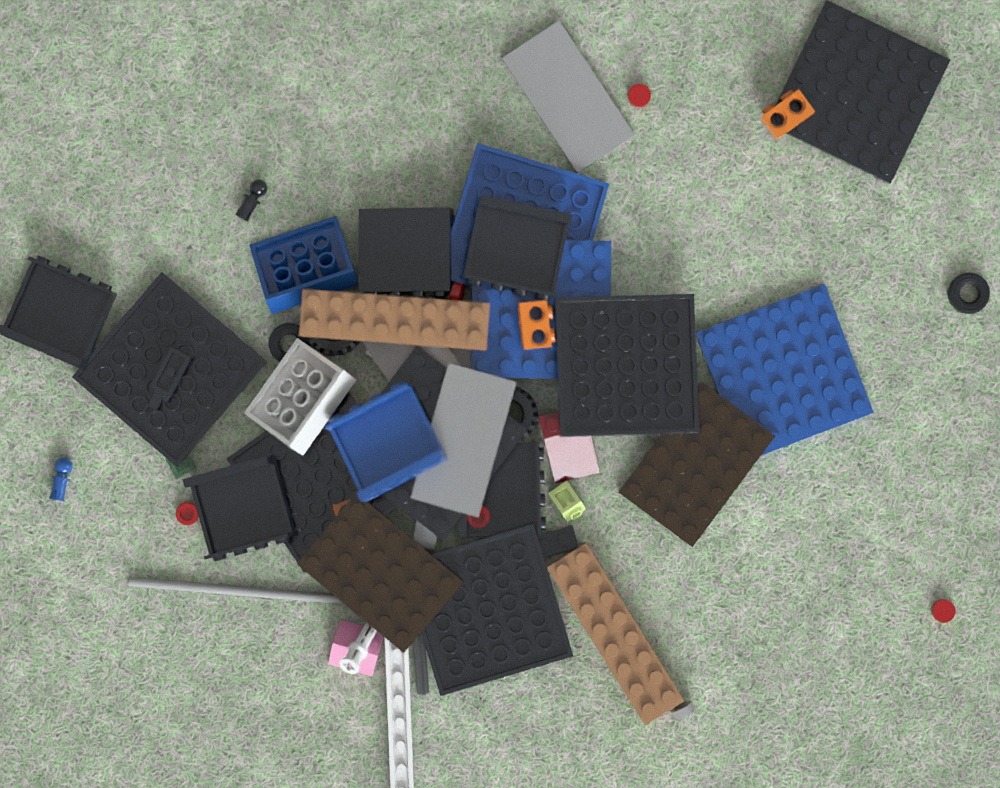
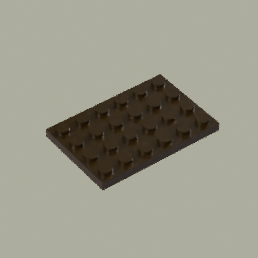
(694, 474)
(380, 572)

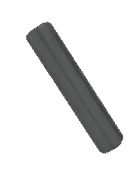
(420, 662)

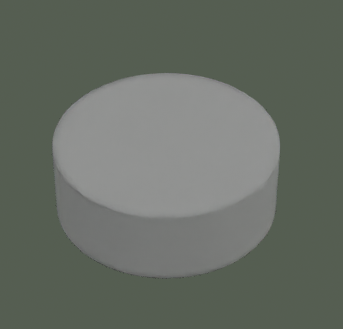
(683, 710)

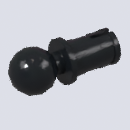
(258, 189)

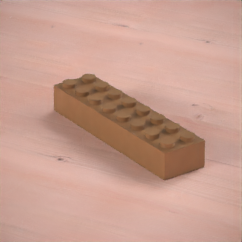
(394, 319)
(615, 633)

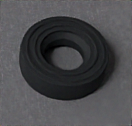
(968, 307)
(277, 335)

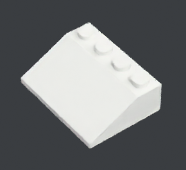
(300, 396)

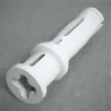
(359, 645)

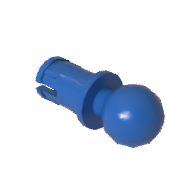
(62, 466)

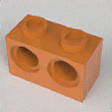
(789, 118)
(528, 325)

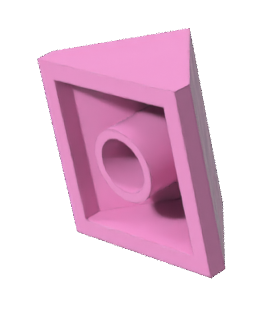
(348, 633)

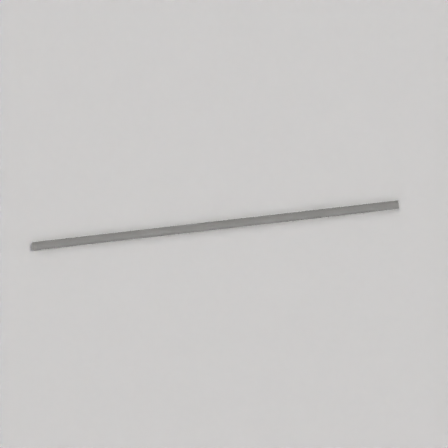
(233, 590)

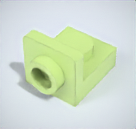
(567, 501)

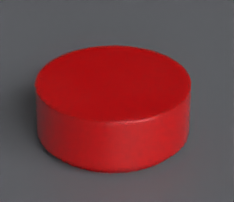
(639, 95)
(457, 292)
(187, 513)
(481, 521)
(943, 611)

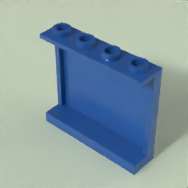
(386, 441)

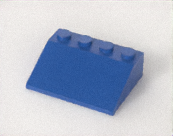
(303, 259)

